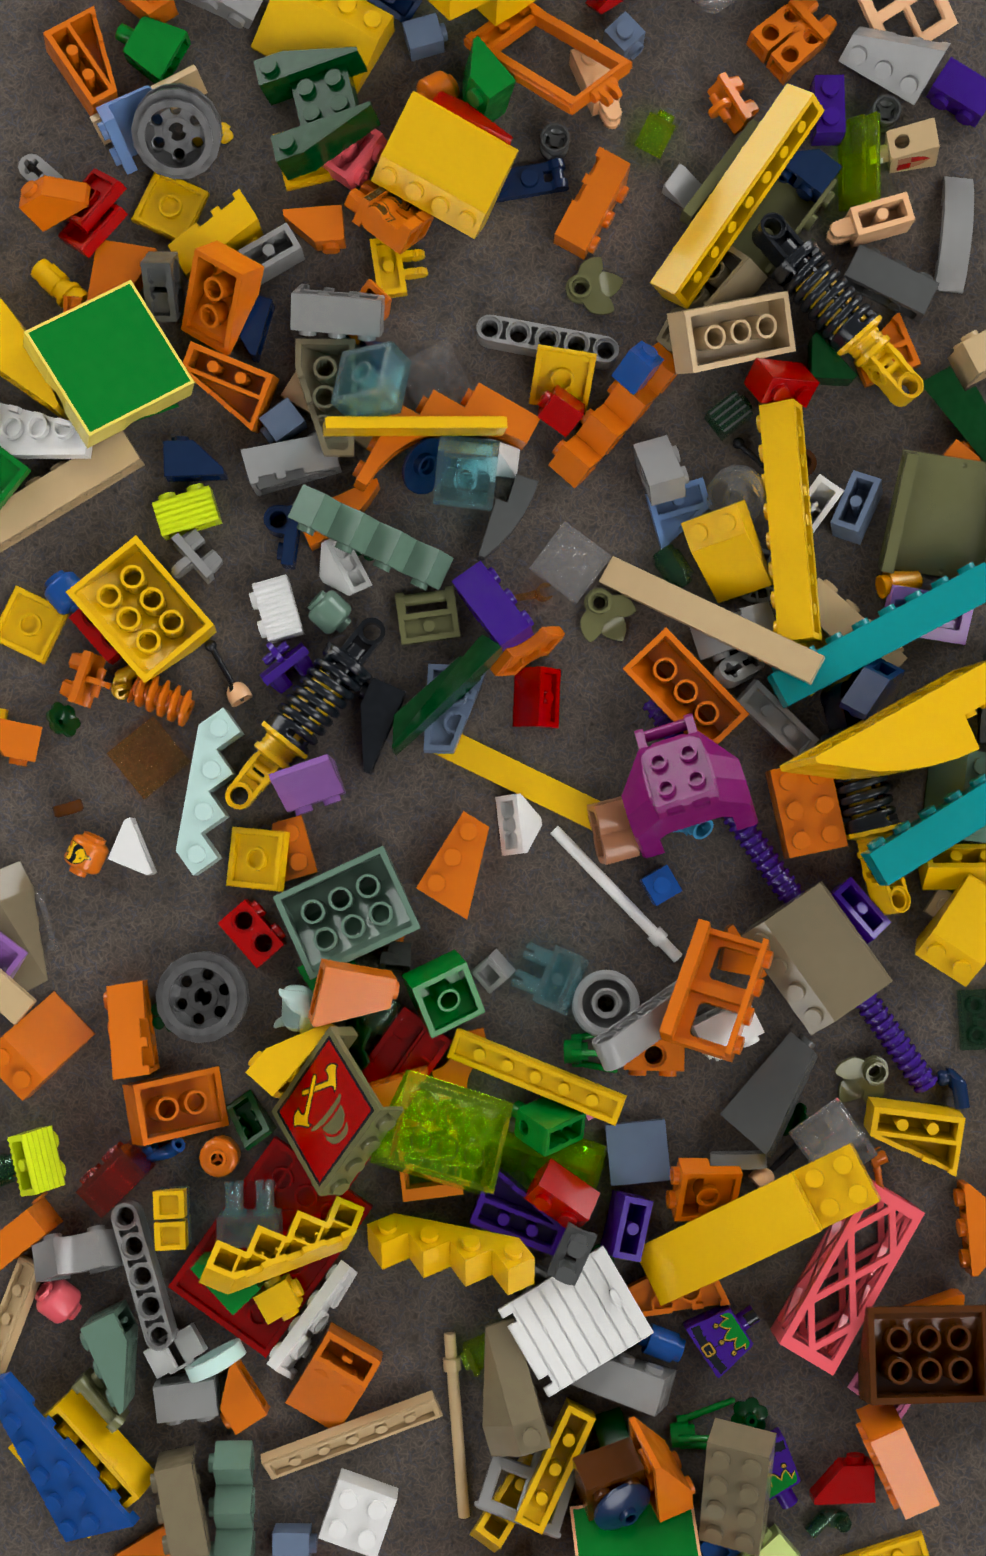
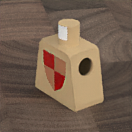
(911, 146)

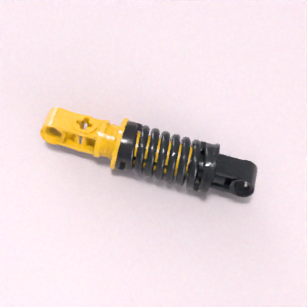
(846, 324)
(308, 709)
(865, 806)

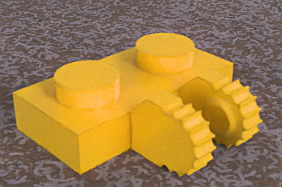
(389, 268)

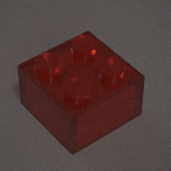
(109, 1183)

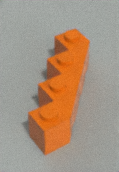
(608, 423)

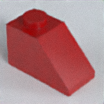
(846, 1482)

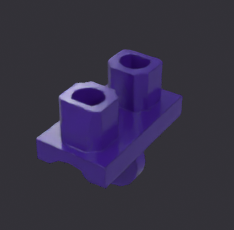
(275, 673)

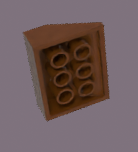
(923, 1354)

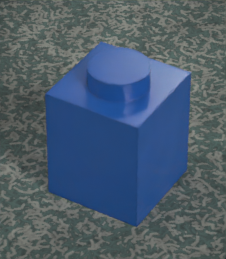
(637, 367)
(660, 885)

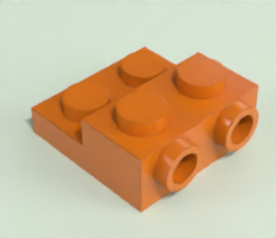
(701, 1187)

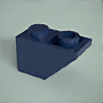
(810, 173)
(873, 689)

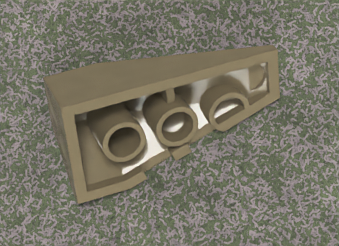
(732, 280)
(317, 370)
(21, 923)
(511, 1404)

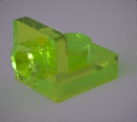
(656, 133)
(474, 1354)

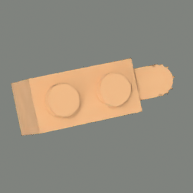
(587, 72)
(873, 221)

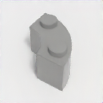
(711, 648)
(90, 1251)

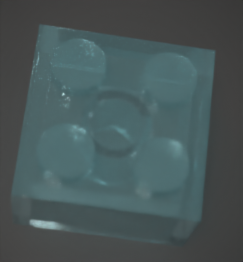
(371, 381)
(466, 472)

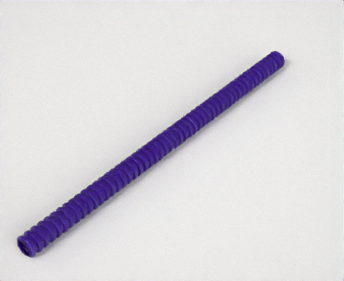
(787, 889)

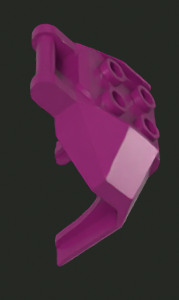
(682, 785)

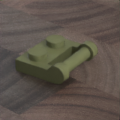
(427, 625)
(94, 1392)

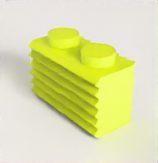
(186, 511)
(37, 1161)

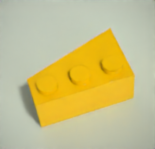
(233, 226)
(920, 1129)

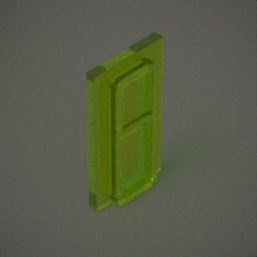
(860, 161)

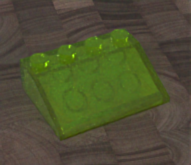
(446, 1134)

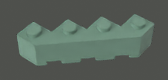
(360, 532)
(234, 1498)

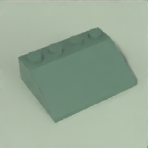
(347, 911)

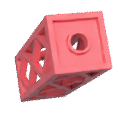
(831, 1348)

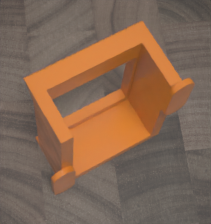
(27, 1229)

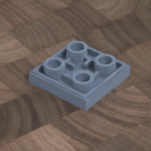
(637, 1152)

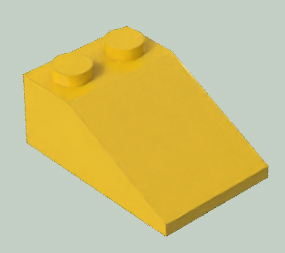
(728, 551)
(957, 933)
(281, 1062)

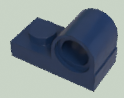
(288, 550)

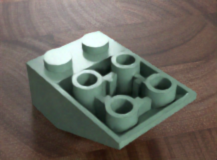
(113, 1345)

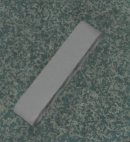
(535, 332)
(634, 1032)
(142, 1290)

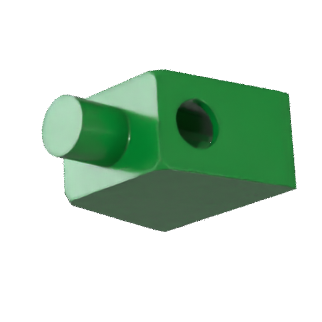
(153, 47)
(547, 1125)

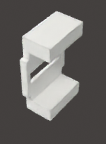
(189, 1345)

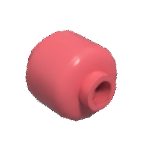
(58, 1300)

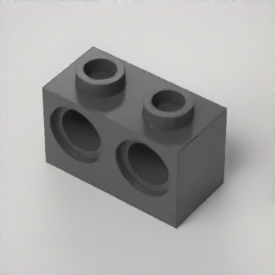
(162, 285)

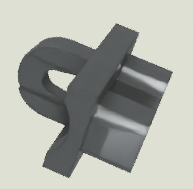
(578, 1245)

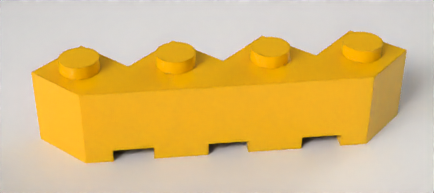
(441, 1245)
(275, 1254)

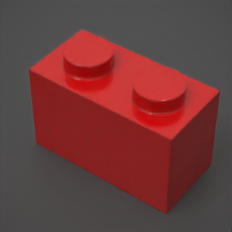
(780, 380)
(562, 1195)

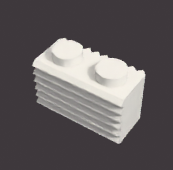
(277, 609)

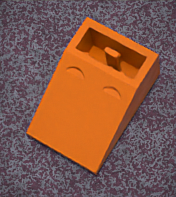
(335, 1377)

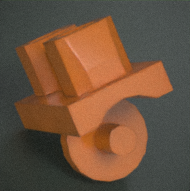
(729, 104)
(88, 678)

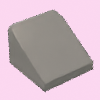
(681, 186)
(493, 971)

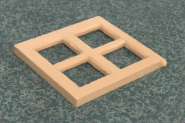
(876, 18)

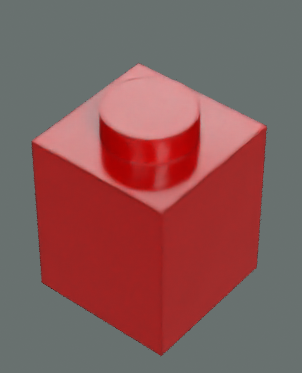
(560, 410)

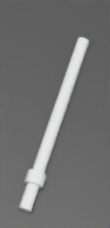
(656, 935)

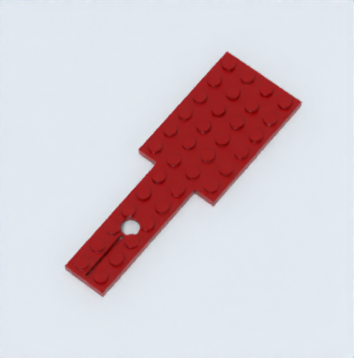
(296, 1192)

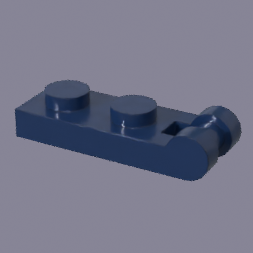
(529, 180)

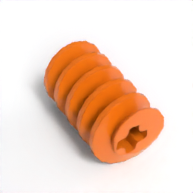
(162, 699)

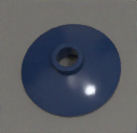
(420, 466)
(622, 1506)

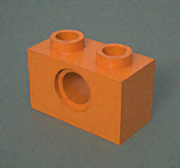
(668, 1064)

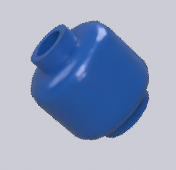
(56, 591)

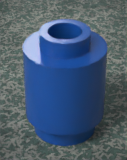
(663, 1344)

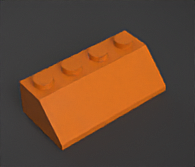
(685, 686)

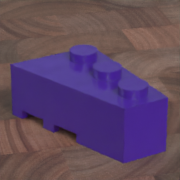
(493, 606)
(512, 1215)

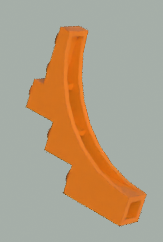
(479, 402)

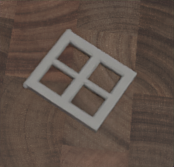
(522, 1470)

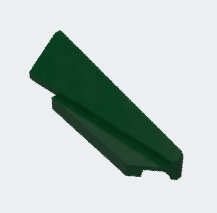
(962, 407)
(443, 692)

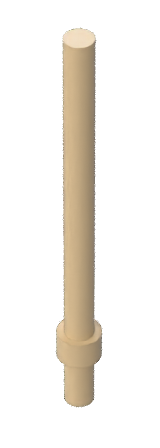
(452, 1366)

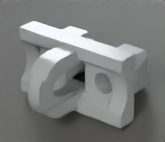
(203, 566)

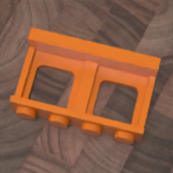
(697, 987)

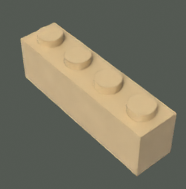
(839, 615)

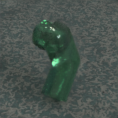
(828, 1518)

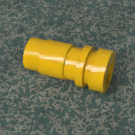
(56, 282)

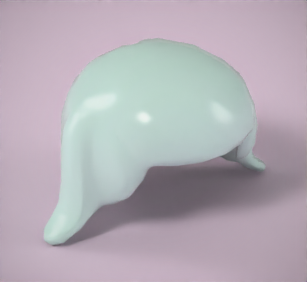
(295, 1008)

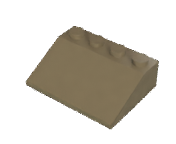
(818, 958)

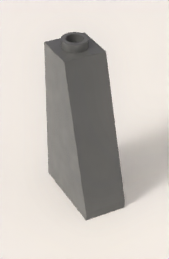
(771, 1094)

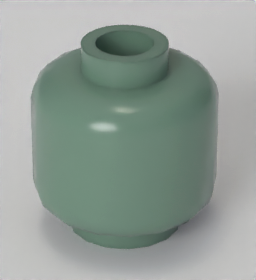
(329, 612)

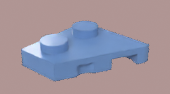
(669, 515)

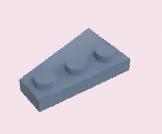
(446, 731)

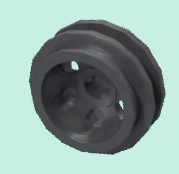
(162, 159)
(182, 1020)

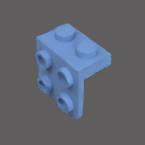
(116, 125)

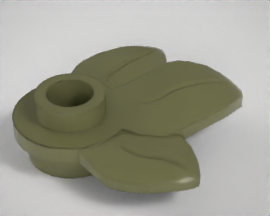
(598, 287)
(608, 619)
(857, 1081)

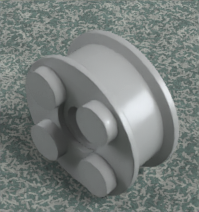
(600, 984)

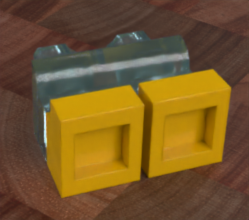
(173, 1210)

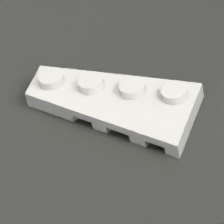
(313, 1320)

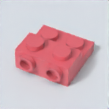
(354, 163)

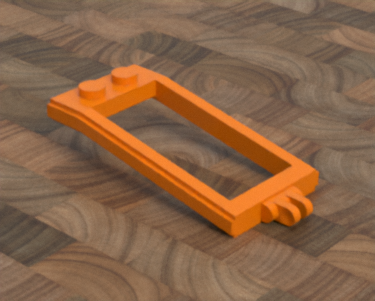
(501, 36)

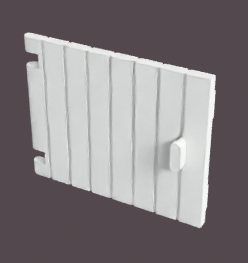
(577, 1327)

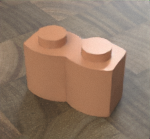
(612, 831)

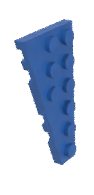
(59, 1469)

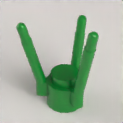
(576, 1051)
(684, 1435)

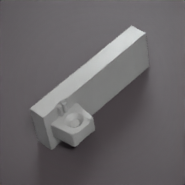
(776, 721)

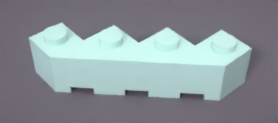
(201, 807)

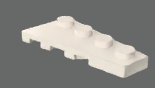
(39, 436)

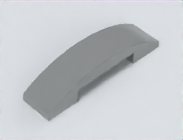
(955, 234)

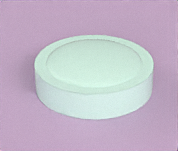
(215, 1360)

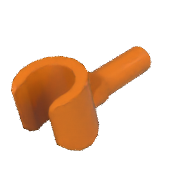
(876, 1162)

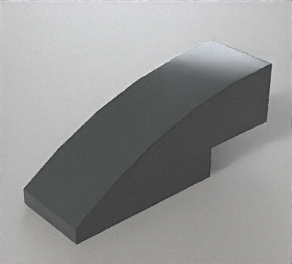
(507, 515)

